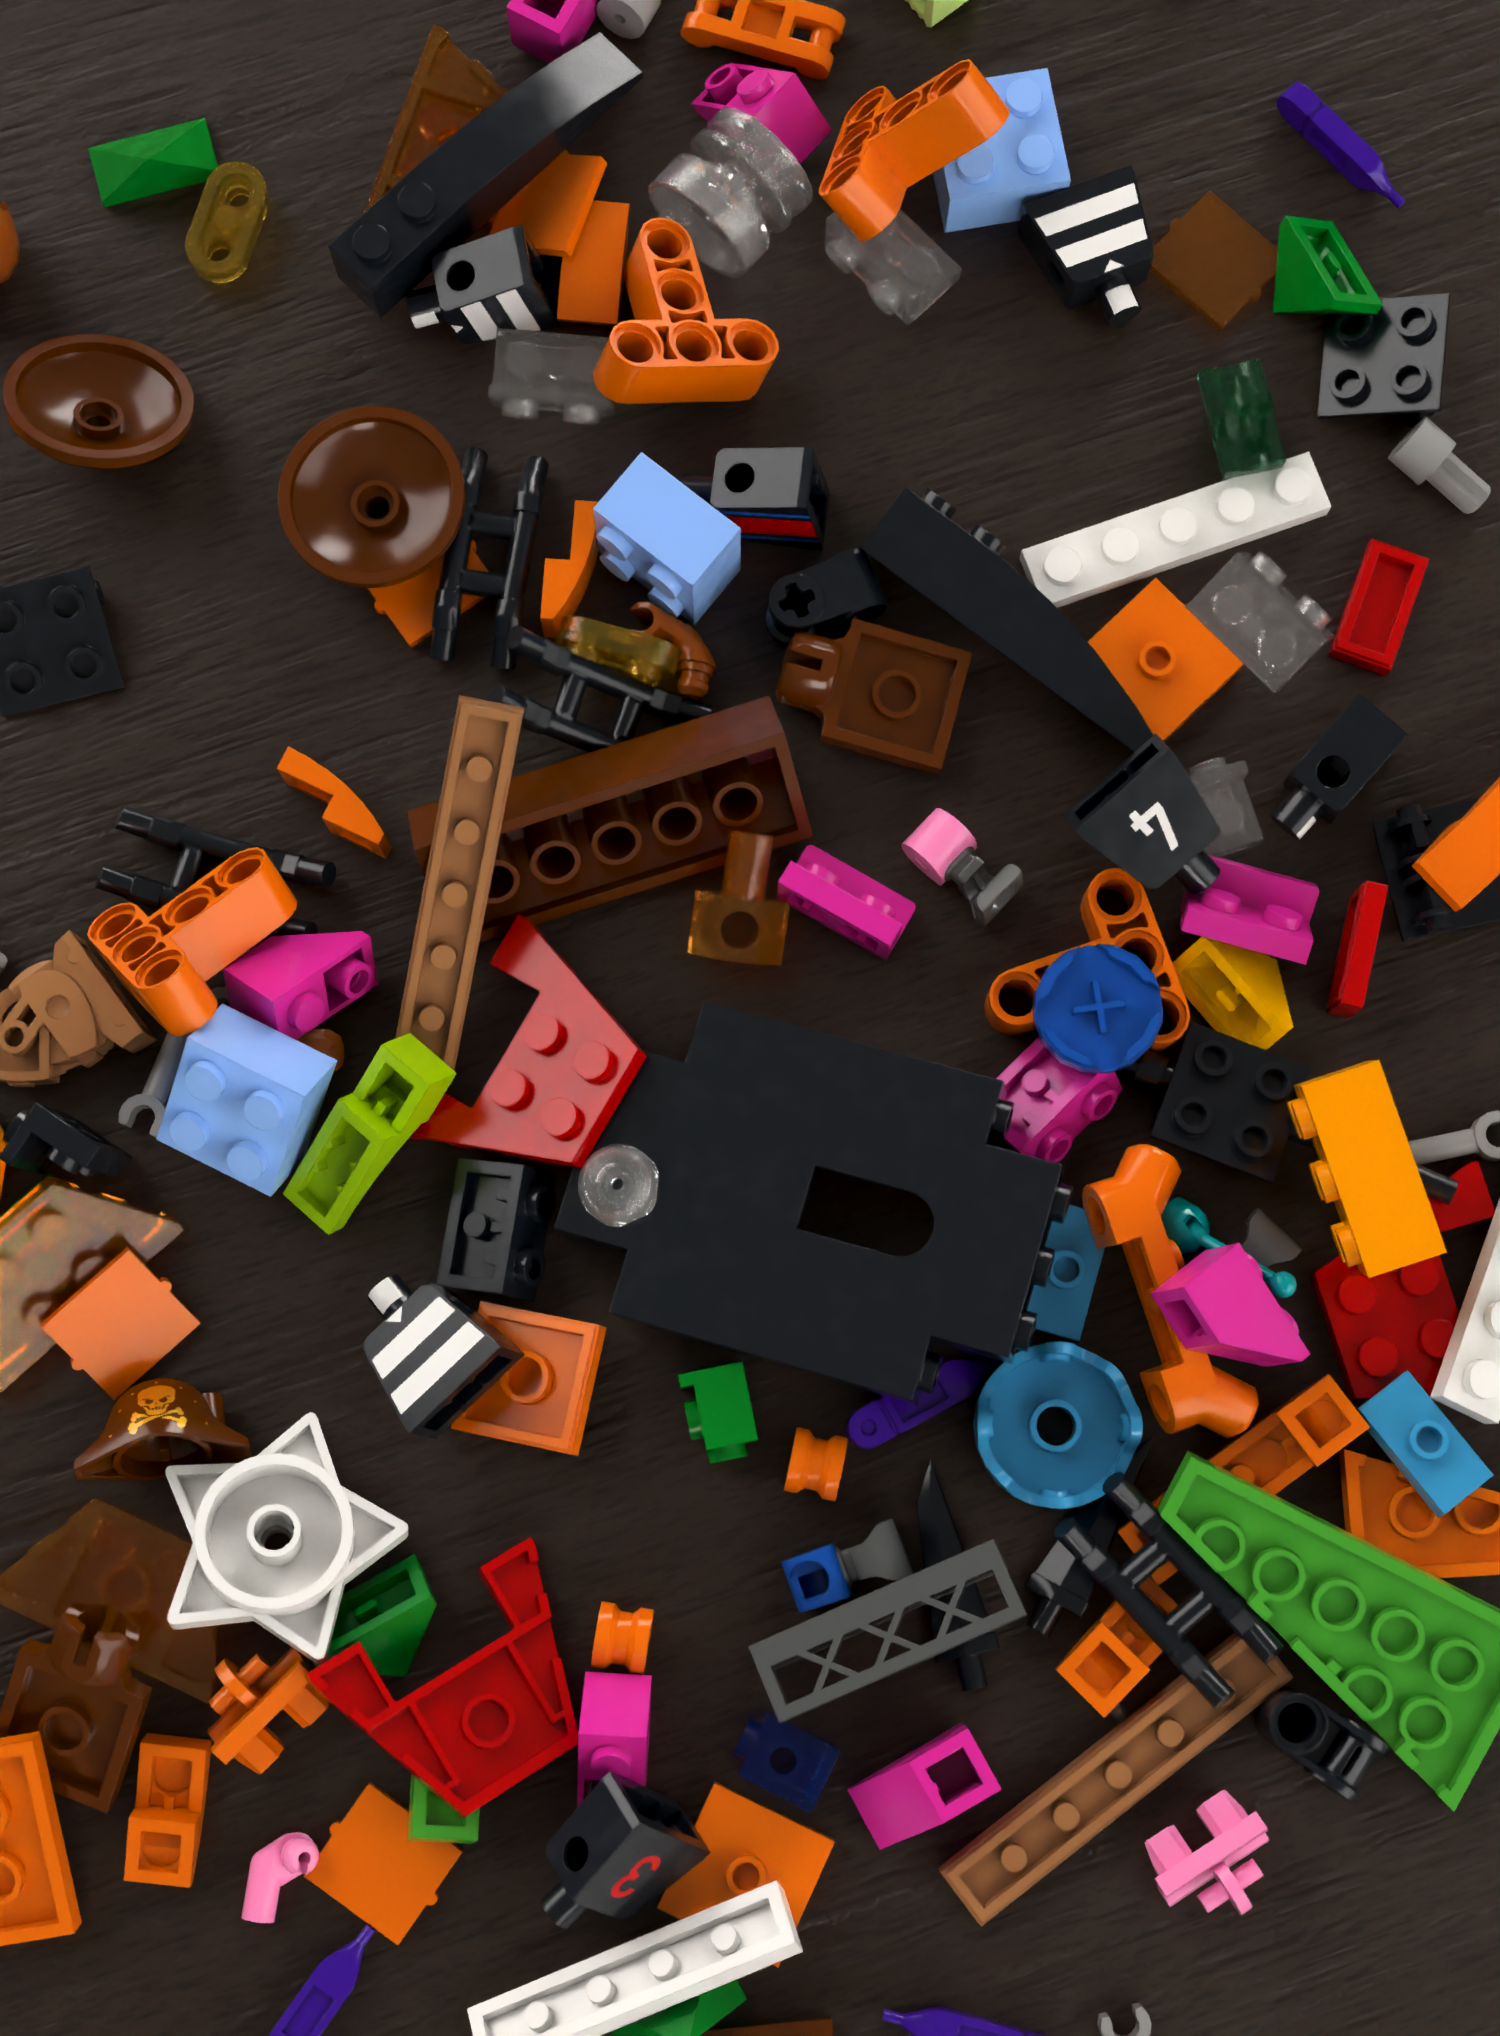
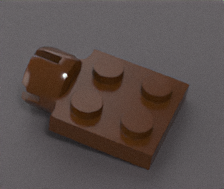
(878, 691)
(80, 1702)

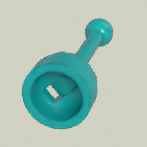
(1190, 1230)

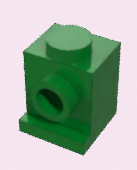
(720, 1411)

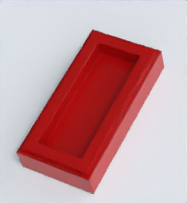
(1378, 607)
(1357, 949)

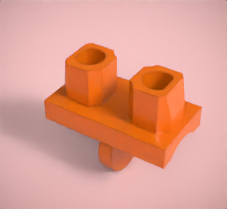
(250, 1707)

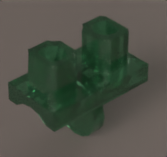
(1241, 418)

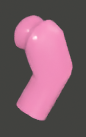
(272, 1868)

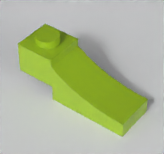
(368, 1130)

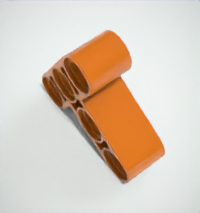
(901, 141)
(675, 343)
(1131, 930)
(193, 937)

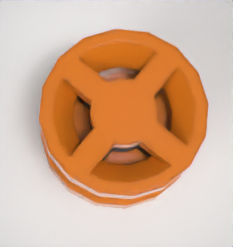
(816, 1464)
(622, 1638)

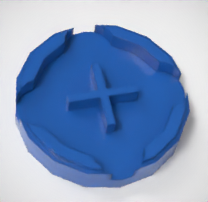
(1097, 1008)

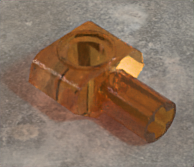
(745, 891)

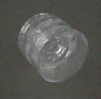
(732, 191)

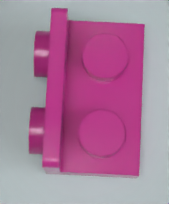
(845, 901)
(1253, 911)
(1053, 1102)

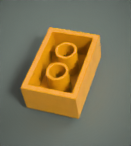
(1366, 1169)

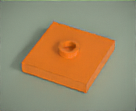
(1164, 658)
(548, 1390)
(748, 1850)

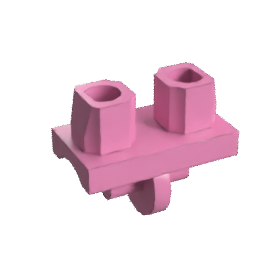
(1233, 1839)

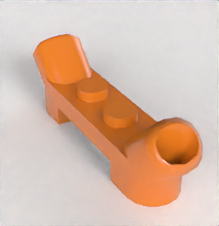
(1129, 1213)

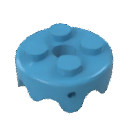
(1102, 1415)

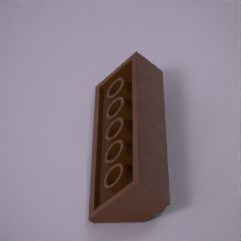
(635, 815)

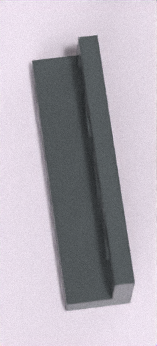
(877, 1608)

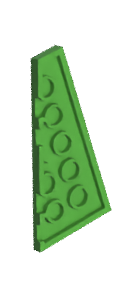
(1376, 1629)

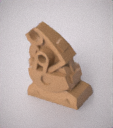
(64, 1017)

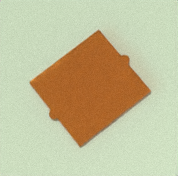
(1214, 260)

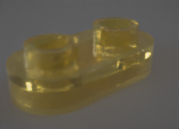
(225, 226)
(616, 647)

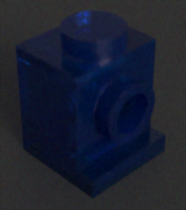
(813, 1759)

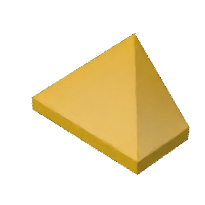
(1235, 991)

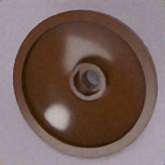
(98, 401)
(362, 462)

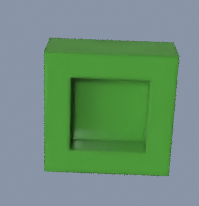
(435, 1821)

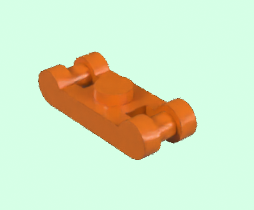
(766, 31)

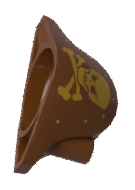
(160, 1427)

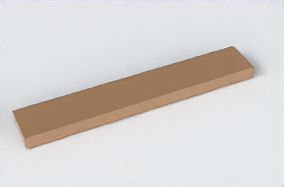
(459, 874)
(1106, 1781)

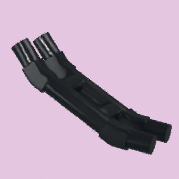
(506, 587)
(577, 674)
(194, 847)
(1170, 1630)

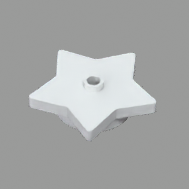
(241, 1504)

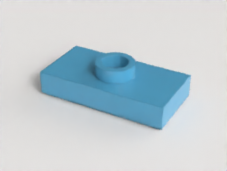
(1072, 1279)
(1423, 1444)

